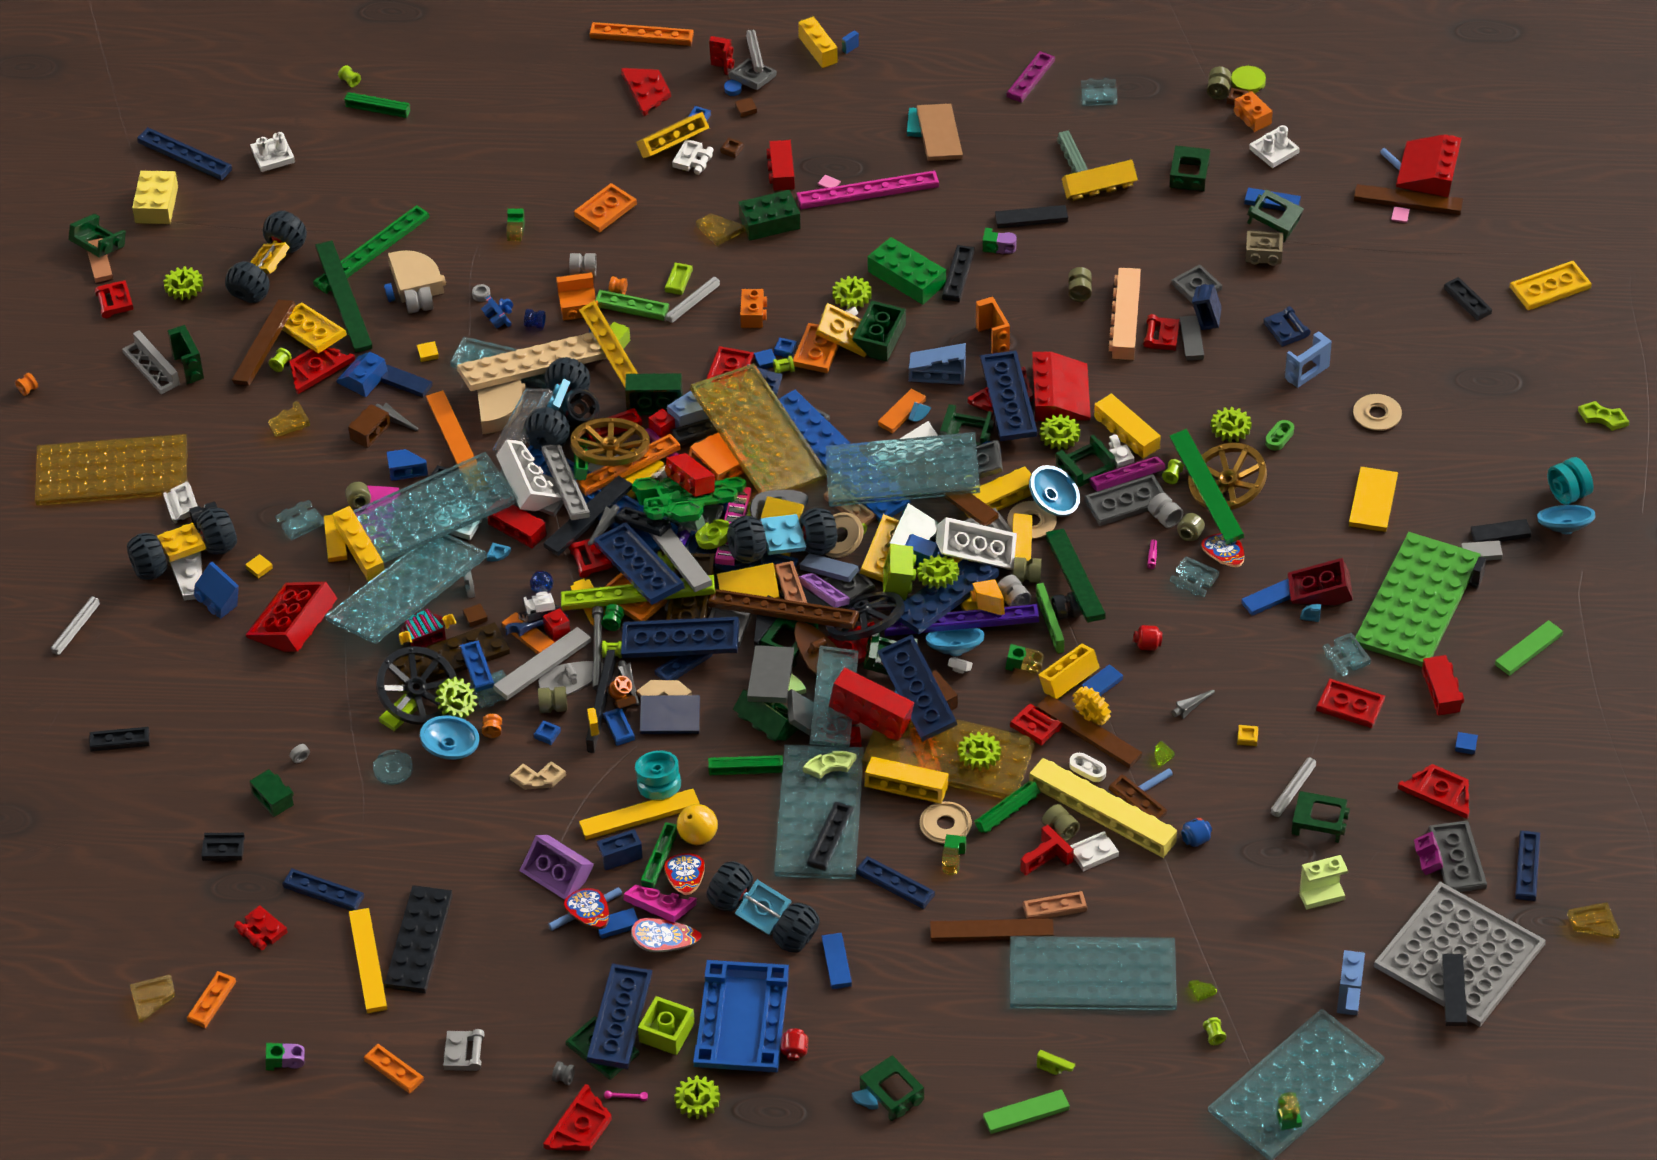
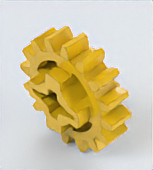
(1091, 705)

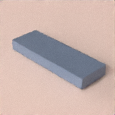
(829, 567)

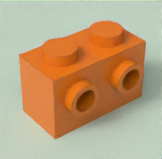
(1253, 111)
(752, 308)

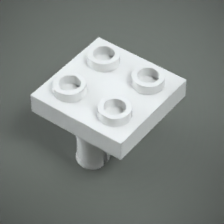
(1275, 147)
(272, 152)

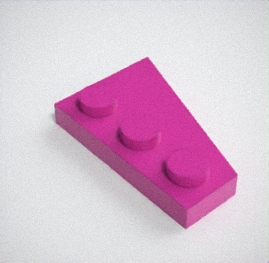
(666, 906)

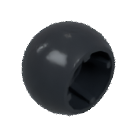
(567, 409)

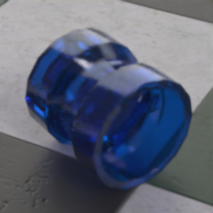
(534, 318)

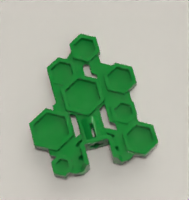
(675, 502)

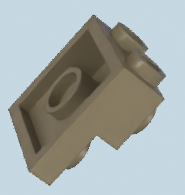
(1264, 247)

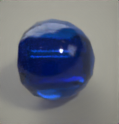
(541, 582)

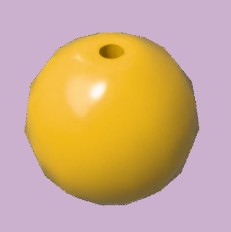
(697, 824)

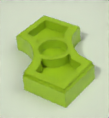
(1596, 413)

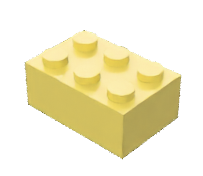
(155, 197)

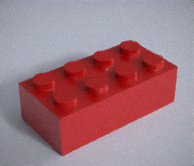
(871, 704)

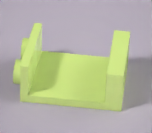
(1321, 882)

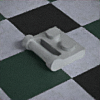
(457, 1050)

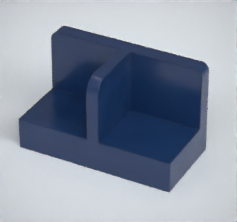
(620, 849)

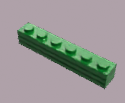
(377, 104)
(580, 465)
(745, 765)
(1007, 806)
(659, 855)

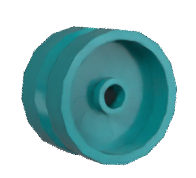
(1570, 480)
(658, 775)

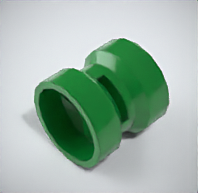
(614, 614)

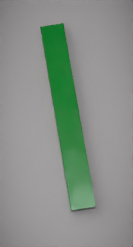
(377, 244)
(1206, 486)

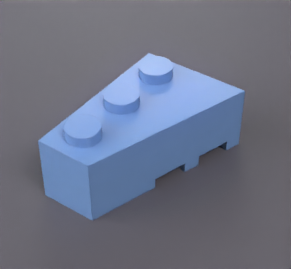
(939, 365)
(686, 410)

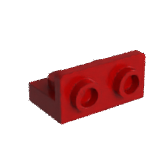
(721, 53)

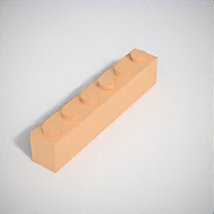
(1125, 313)

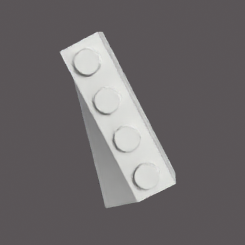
(525, 477)

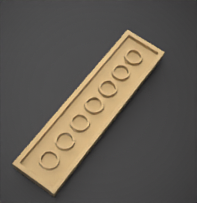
(528, 361)

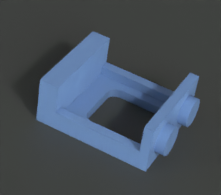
(1318, 353)
(1350, 982)

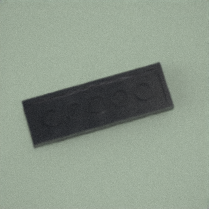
(418, 939)

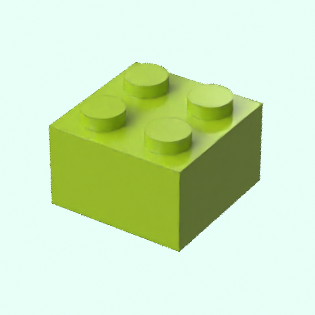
(899, 570)
(666, 1025)

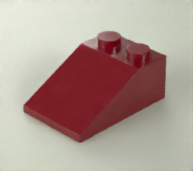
(1321, 584)

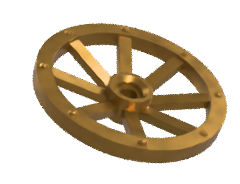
(610, 445)
(1229, 478)

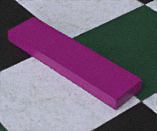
(1030, 76)
(1127, 473)

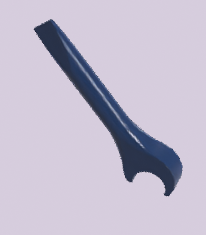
(522, 628)

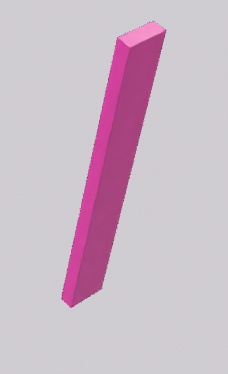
(867, 189)

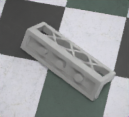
(156, 362)

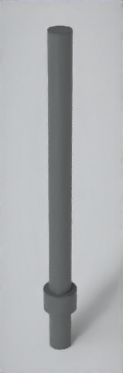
(597, 614)

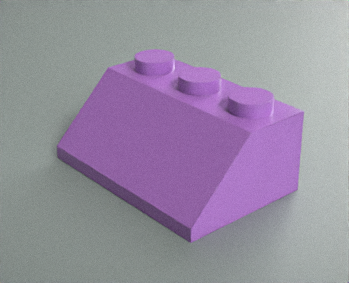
(555, 866)

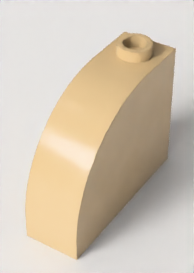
(415, 271)
(498, 404)

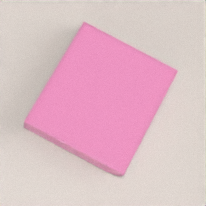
(828, 182)
(1400, 214)

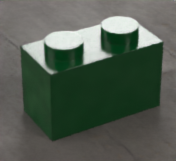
(272, 792)

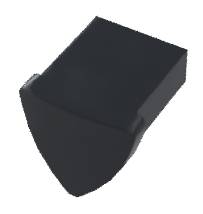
(1478, 572)

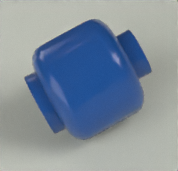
(1196, 832)

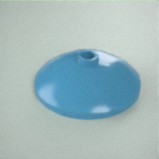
(1054, 490)
(1566, 518)
(955, 641)
(449, 737)

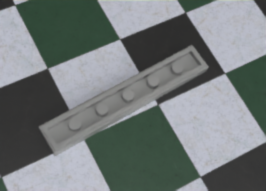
(565, 482)
(683, 560)
(542, 663)

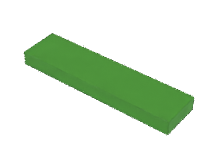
(632, 305)
(1050, 618)
(1529, 647)
(1026, 1111)

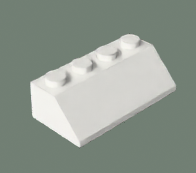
(976, 543)

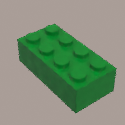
(906, 270)

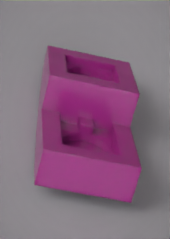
(1429, 853)

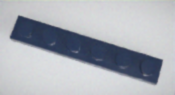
(184, 153)

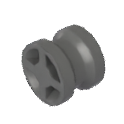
(563, 1073)

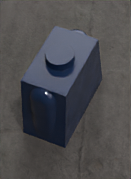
(1207, 306)

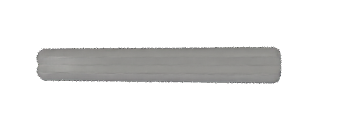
(754, 51)
(692, 299)
(75, 625)
(1293, 787)

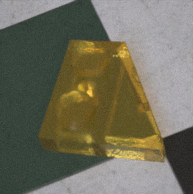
(719, 228)
(1594, 920)

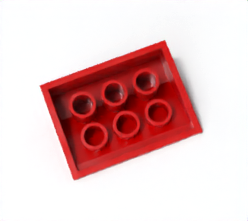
(1429, 164)
(1060, 387)
(293, 615)

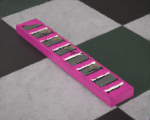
(734, 510)

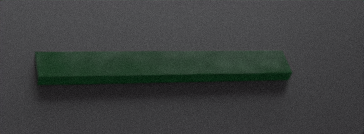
(343, 296)
(1075, 575)

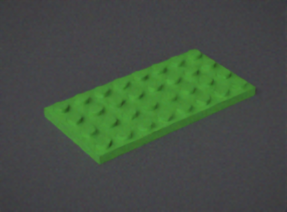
(1417, 599)

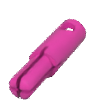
(1152, 555)

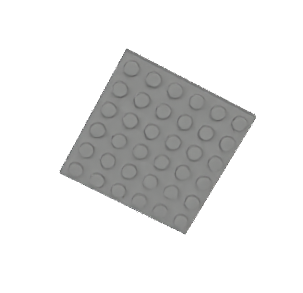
(1452, 923)

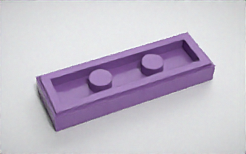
(824, 590)

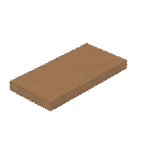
(939, 132)

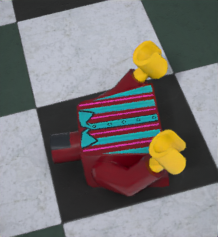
(425, 628)

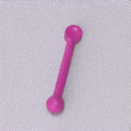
(643, 1096)

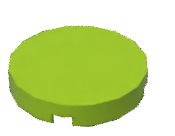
(1248, 79)
(713, 534)

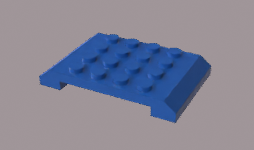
(742, 1016)

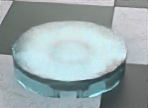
(392, 767)

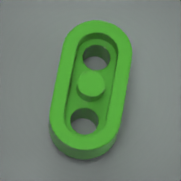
(1279, 435)

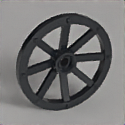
(866, 607)
(415, 681)

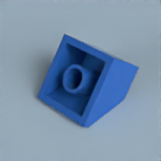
(363, 373)
(216, 591)

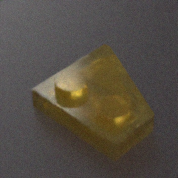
(289, 420)
(151, 995)

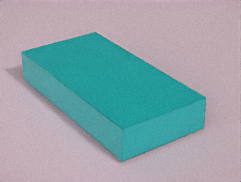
(913, 127)

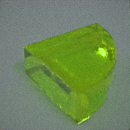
(1163, 753)
(1202, 990)

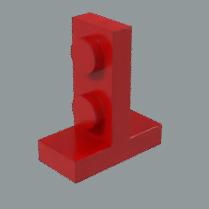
(1052, 846)

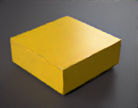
(427, 351)
(259, 566)
(593, 722)
(1247, 735)

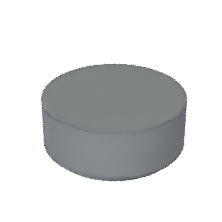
(480, 292)
(299, 753)

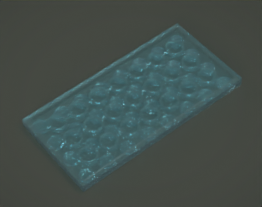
(902, 469)
(435, 506)
(405, 587)
(804, 810)
(1092, 973)
(1315, 1063)

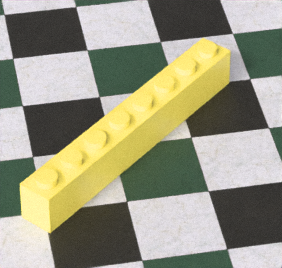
(1104, 807)

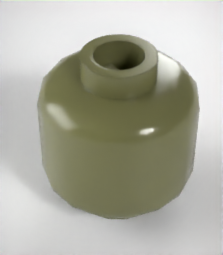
(357, 495)
(1190, 527)

